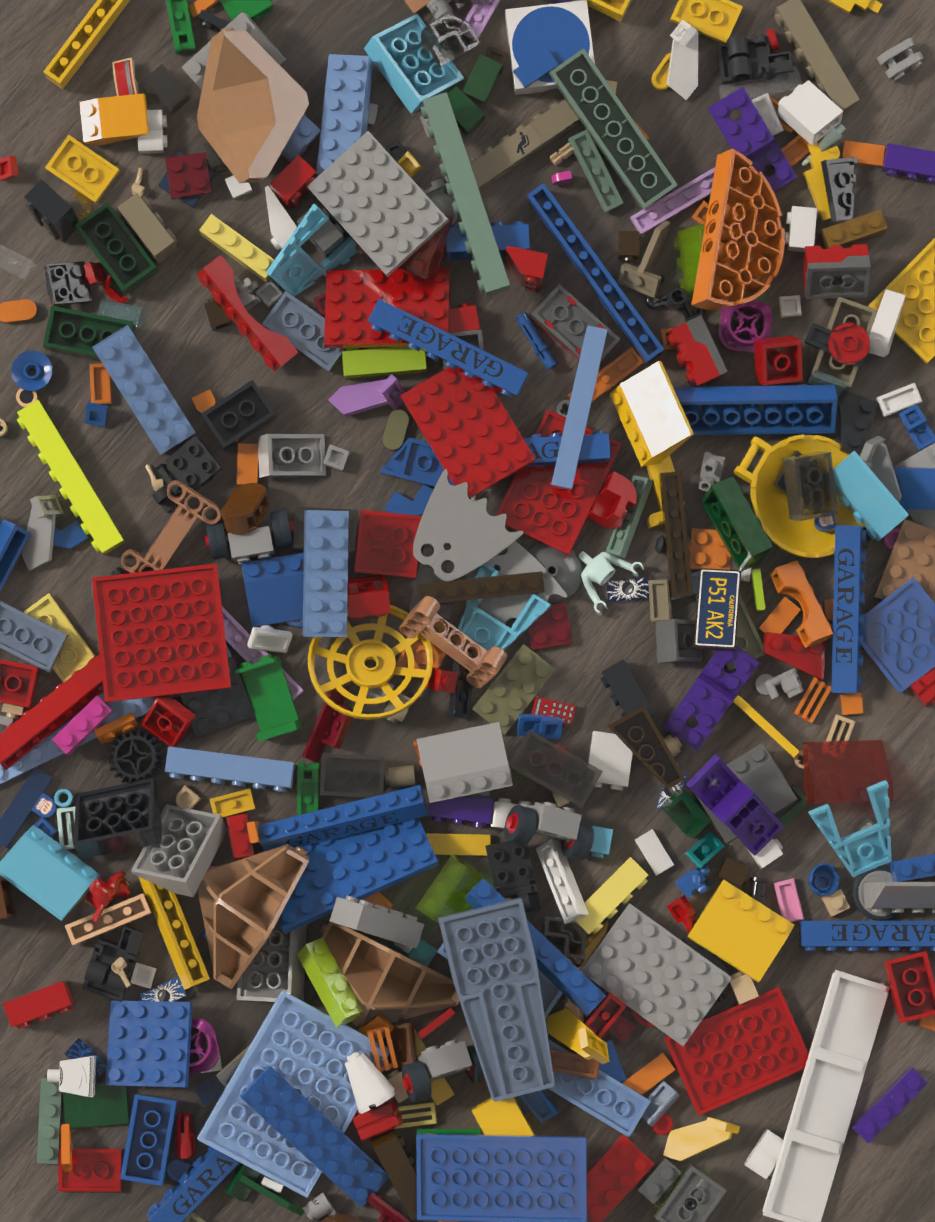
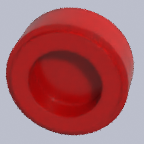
(663, 1125)

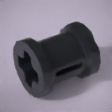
(761, 888)

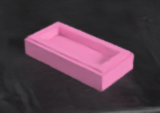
(788, 900)

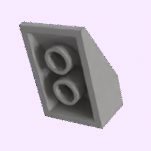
(291, 455)

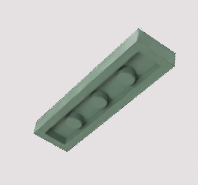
(595, 170)
(622, 536)
(49, 1122)

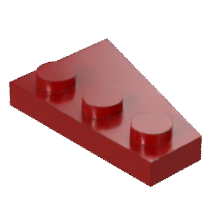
(791, 651)

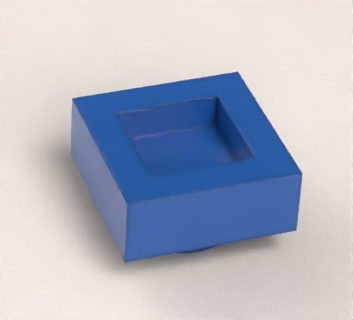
(96, 414)

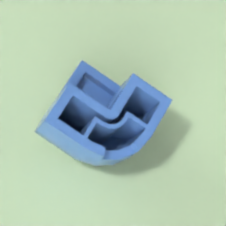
(300, 139)

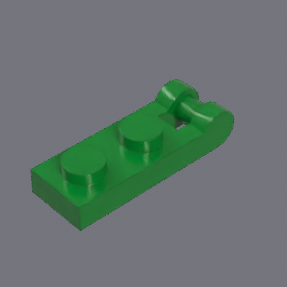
(180, 25)
(307, 788)

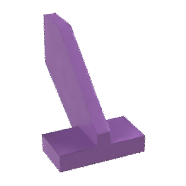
(368, 395)

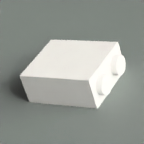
(809, 112)
(611, 757)

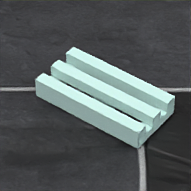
(69, 829)

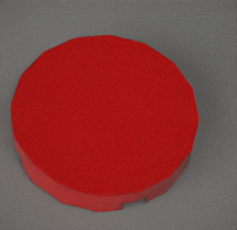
(849, 343)

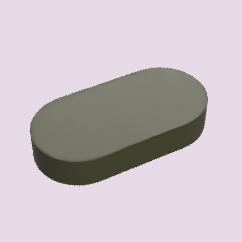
(395, 430)

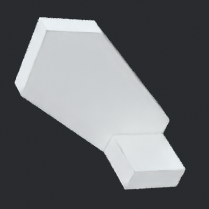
(684, 60)

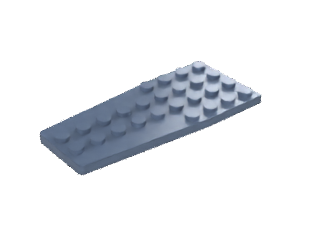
(500, 996)

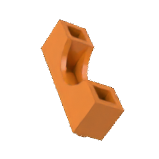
(791, 580)

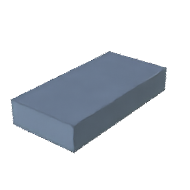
(660, 1100)

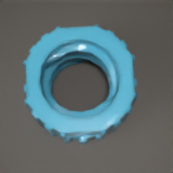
(69, 801)

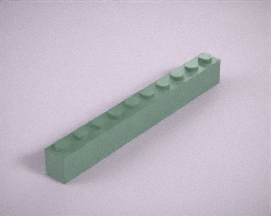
(466, 195)

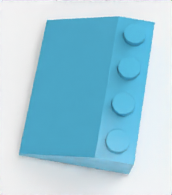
(406, 65)
(867, 497)
(47, 872)

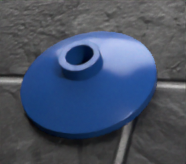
(27, 361)

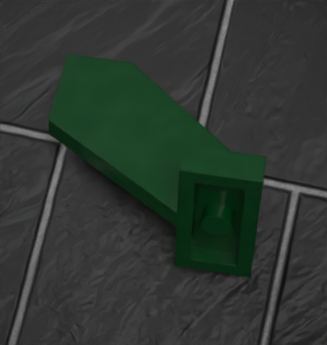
(246, 1179)

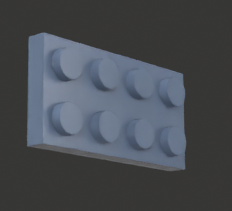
(303, 329)
(30, 637)

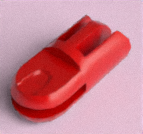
(185, 1137)

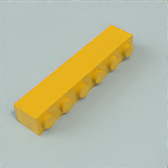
(83, 41)
(176, 934)

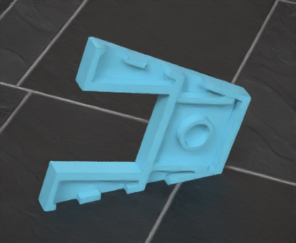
(295, 268)
(489, 631)
(866, 847)

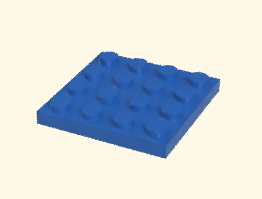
(902, 634)
(149, 1044)

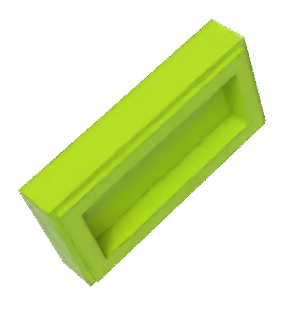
(757, 590)

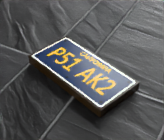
(717, 609)

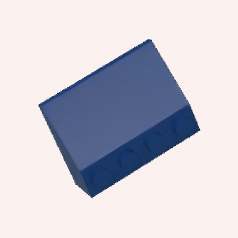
(274, 589)

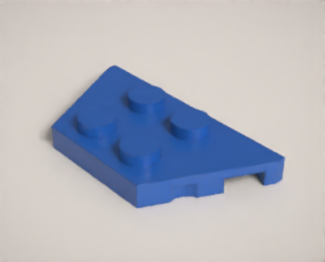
(415, 463)

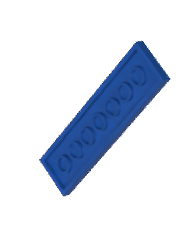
(314, 1135)

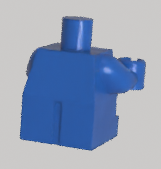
(694, 880)

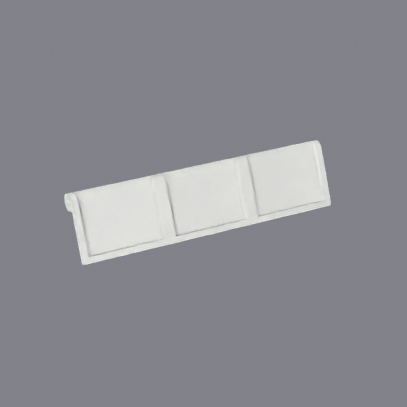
(825, 1099)

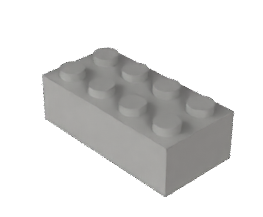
(377, 921)

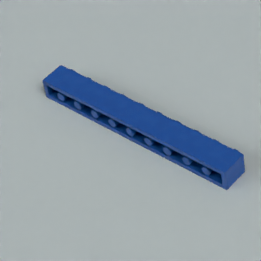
(595, 274)

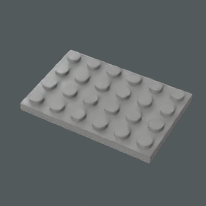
(378, 203)
(656, 974)

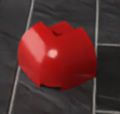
(613, 501)

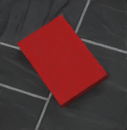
(92, 1171)

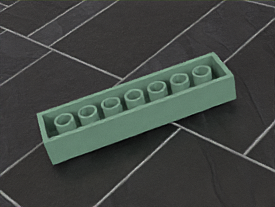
(612, 129)

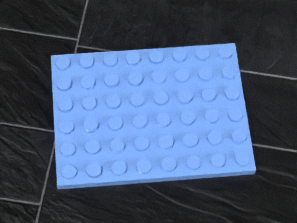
(312, 1058)

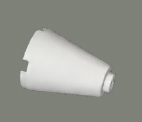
(367, 1082)

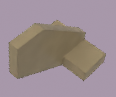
(641, 278)

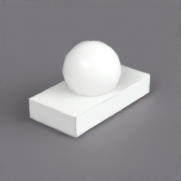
(269, 639)

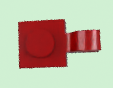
(682, 912)

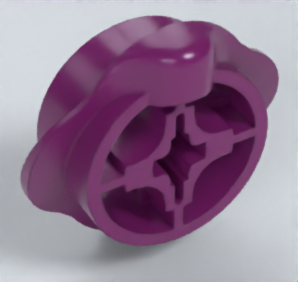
(729, 339)
(210, 1056)

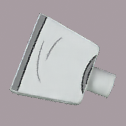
(75, 1076)

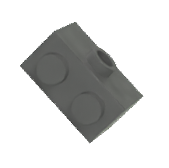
(659, 1180)

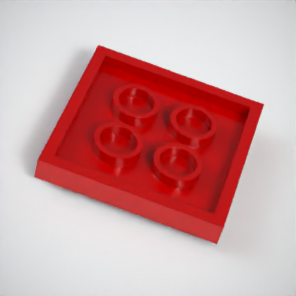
(386, 543)

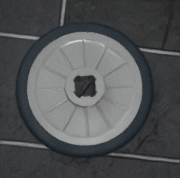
(878, 874)

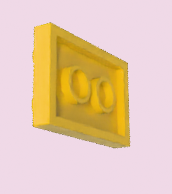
(709, 17)
(82, 169)

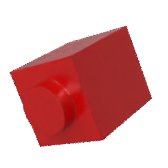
(443, 680)

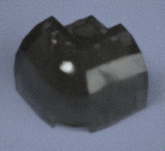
(448, 39)
(566, 938)

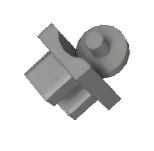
(711, 471)

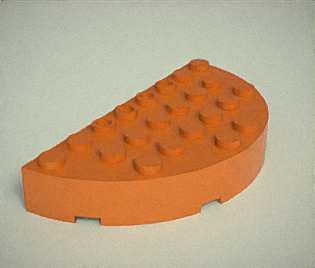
(740, 236)

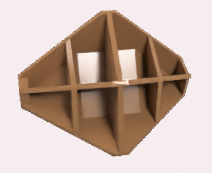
(247, 105)
(244, 904)
(385, 978)

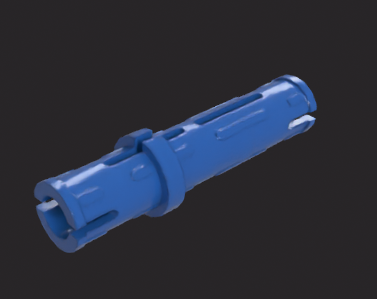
(540, 347)

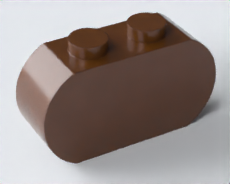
(245, 508)

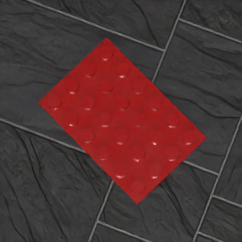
(354, 294)
(467, 429)
(551, 512)
(739, 1051)

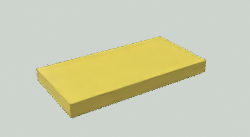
(75, 651)

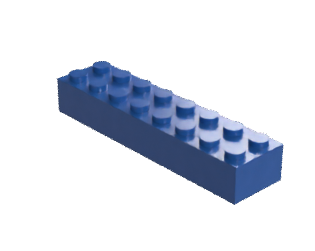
(759, 409)

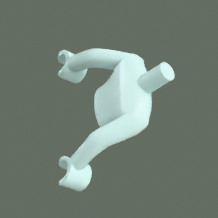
(600, 571)

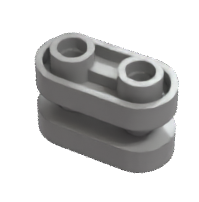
(897, 70)

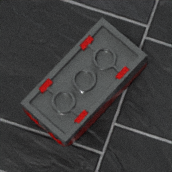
(567, 322)

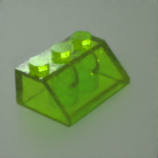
(689, 246)
(450, 889)

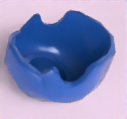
(823, 879)

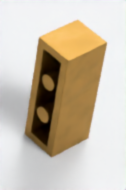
(854, 230)

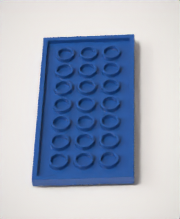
(356, 868)
(501, 1178)

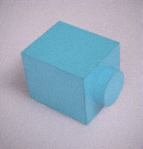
(601, 841)

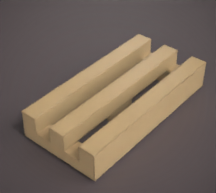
(844, 720)

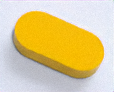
(660, 76)

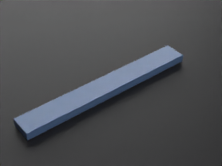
(579, 407)

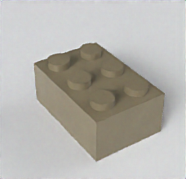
(148, 227)

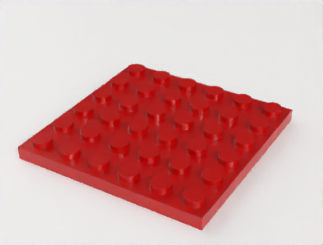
(161, 633)

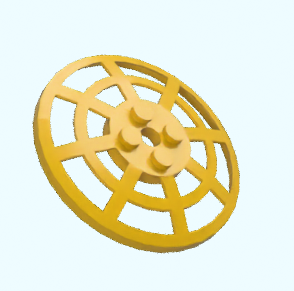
(373, 677)

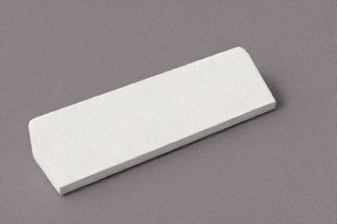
(562, 881)

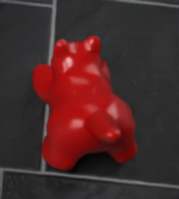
(103, 893)

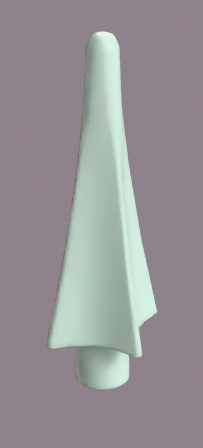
(829, 139)

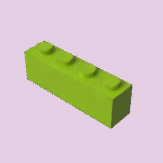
(382, 362)
(329, 982)

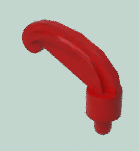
(111, 292)

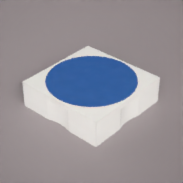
(558, 26)

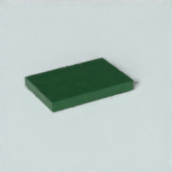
(105, 1108)

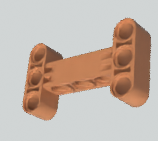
(174, 530)
(423, 620)

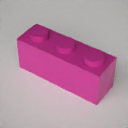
(82, 725)

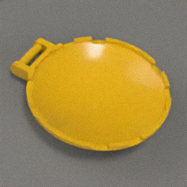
(772, 505)

